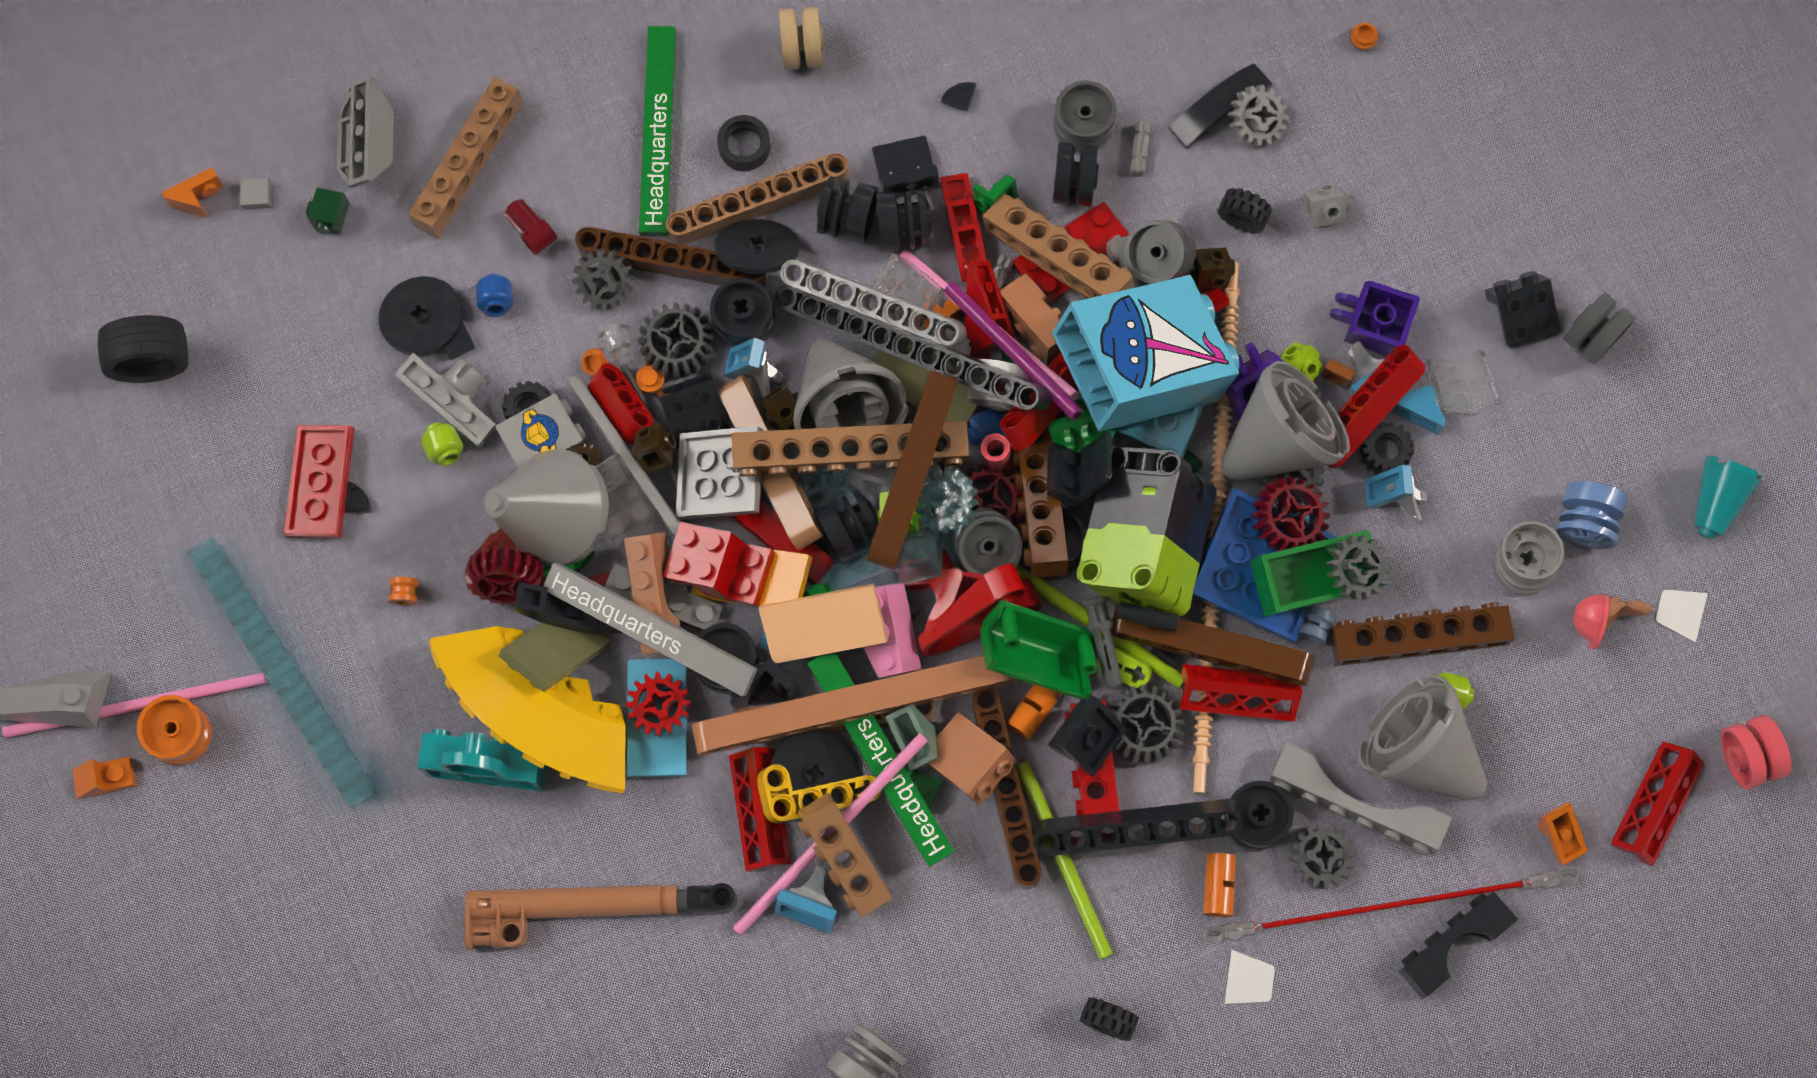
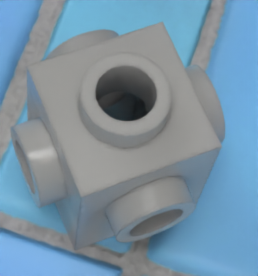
(1326, 205)

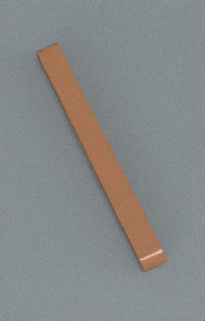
(845, 705)

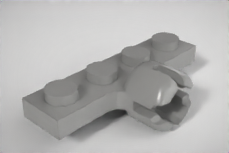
(450, 395)
(684, 605)

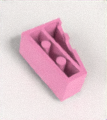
(900, 651)

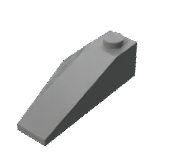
(58, 699)

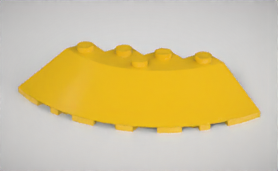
(549, 727)

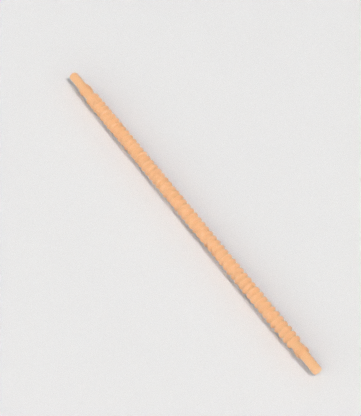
(1201, 756)

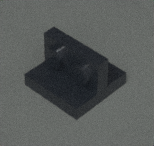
(1088, 735)

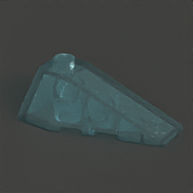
(917, 561)

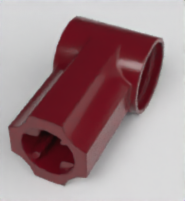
(533, 231)

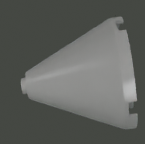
(846, 391)
(1284, 428)
(551, 506)
(1424, 742)

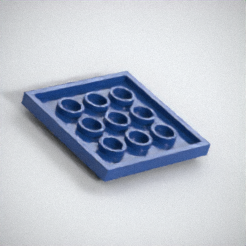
(1226, 572)

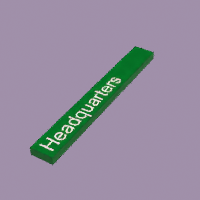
(657, 131)
(878, 755)

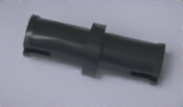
(1148, 616)

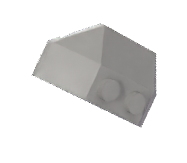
(364, 133)

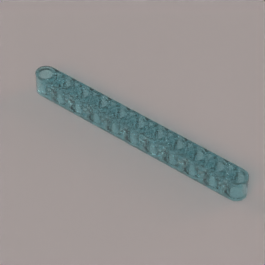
(282, 672)

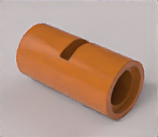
(1032, 711)
(1219, 884)

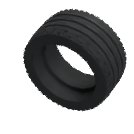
(142, 349)

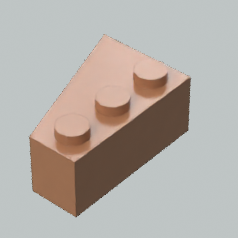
(1032, 317)

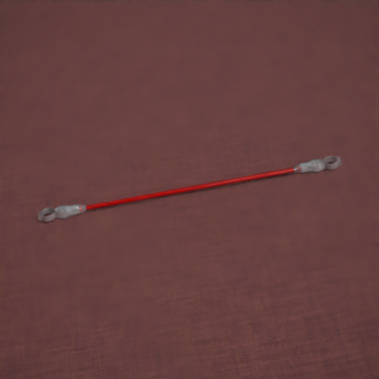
(1546, 879)

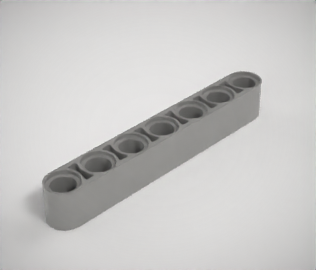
(860, 302)

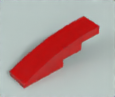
(962, 221)

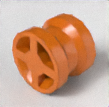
(403, 591)

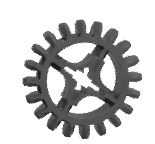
(655, 331)
(1158, 727)

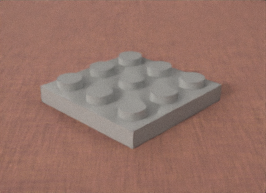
(707, 478)

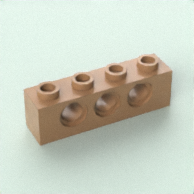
(872, 891)

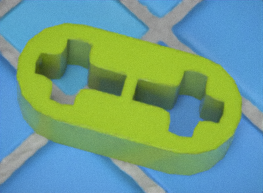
(1132, 662)

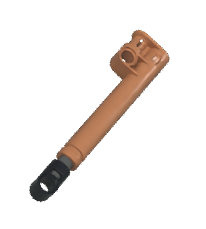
(496, 911)

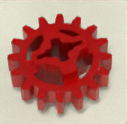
(668, 699)

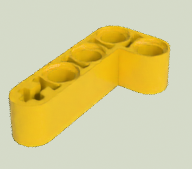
(793, 799)

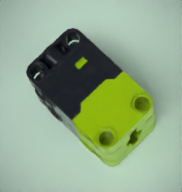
(1147, 531)

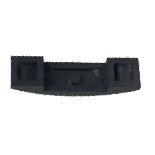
(1215, 105)
(546, 608)

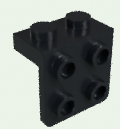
(1525, 308)

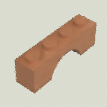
(646, 564)

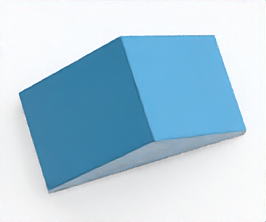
(1421, 408)

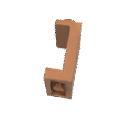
(971, 758)

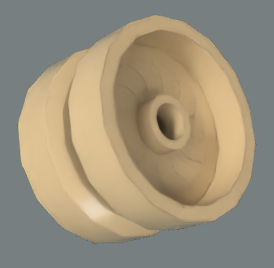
(801, 38)

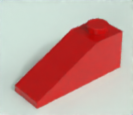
(986, 294)

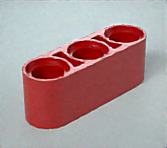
(619, 402)

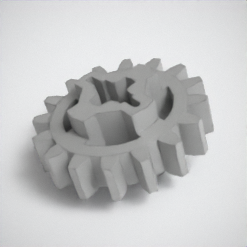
(1263, 104)

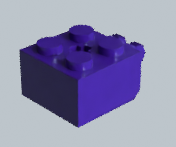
(1374, 302)
(1249, 374)

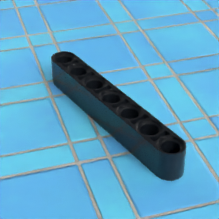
(1148, 817)

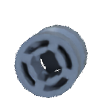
(1317, 625)

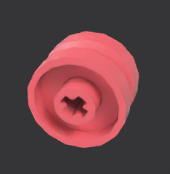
(1755, 752)

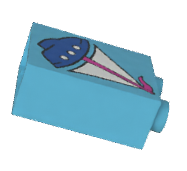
(1145, 352)

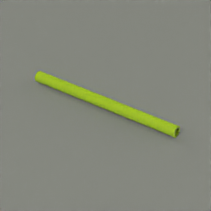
(1080, 614)
(1066, 866)

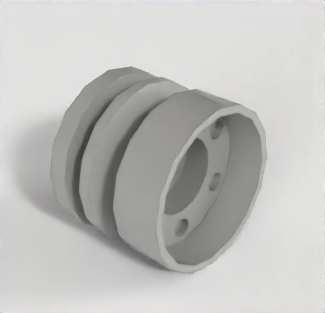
(1536, 544)
(868, 1058)

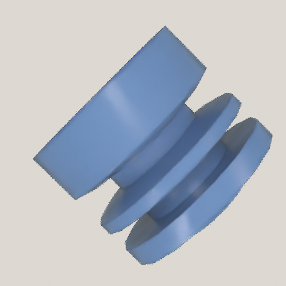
(1591, 514)

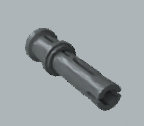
(1110, 675)

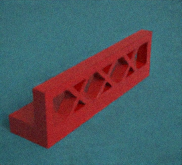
(1238, 683)
(1665, 808)
(767, 835)

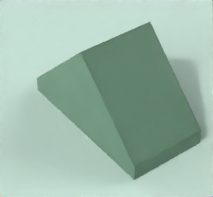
(905, 726)

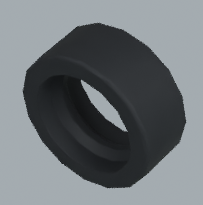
(743, 122)

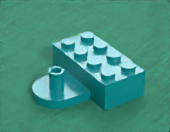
(478, 761)

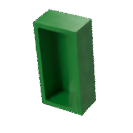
(1298, 576)

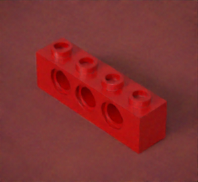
(1103, 778)

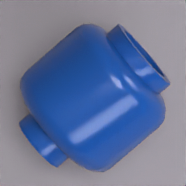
(494, 295)
(984, 424)

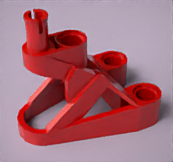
(965, 602)

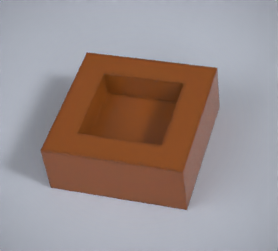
(1338, 373)

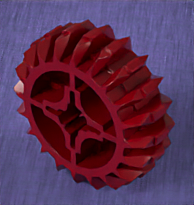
(997, 480)
(1287, 504)
(496, 573)

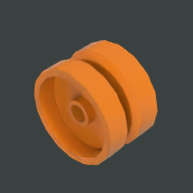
(174, 730)

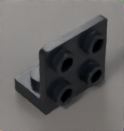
(905, 166)
(693, 406)
(1077, 475)
(767, 673)

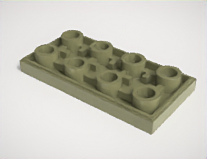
(914, 382)
(552, 653)

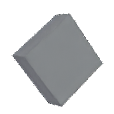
(255, 193)

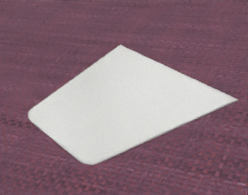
(1681, 611)
(1248, 980)

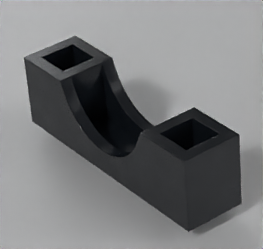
(1429, 968)

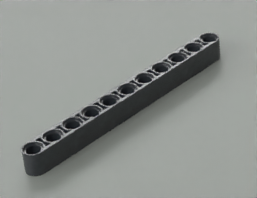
(921, 351)

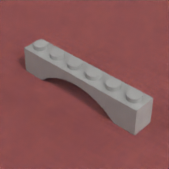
(1418, 825)

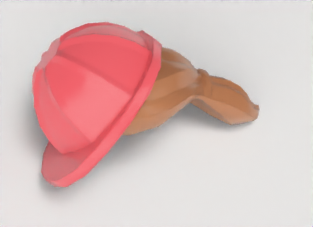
(1598, 612)

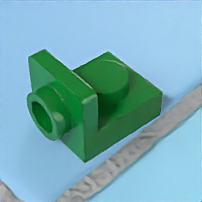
(985, 199)
(926, 785)

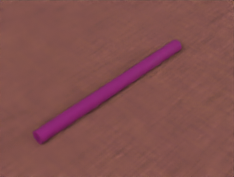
(1013, 351)

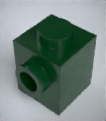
(327, 211)

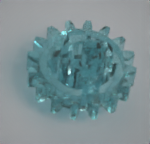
(825, 491)
(952, 510)

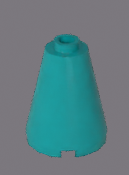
(1722, 495)

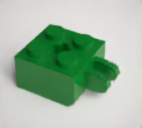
(1075, 433)

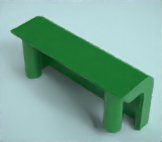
(1039, 649)

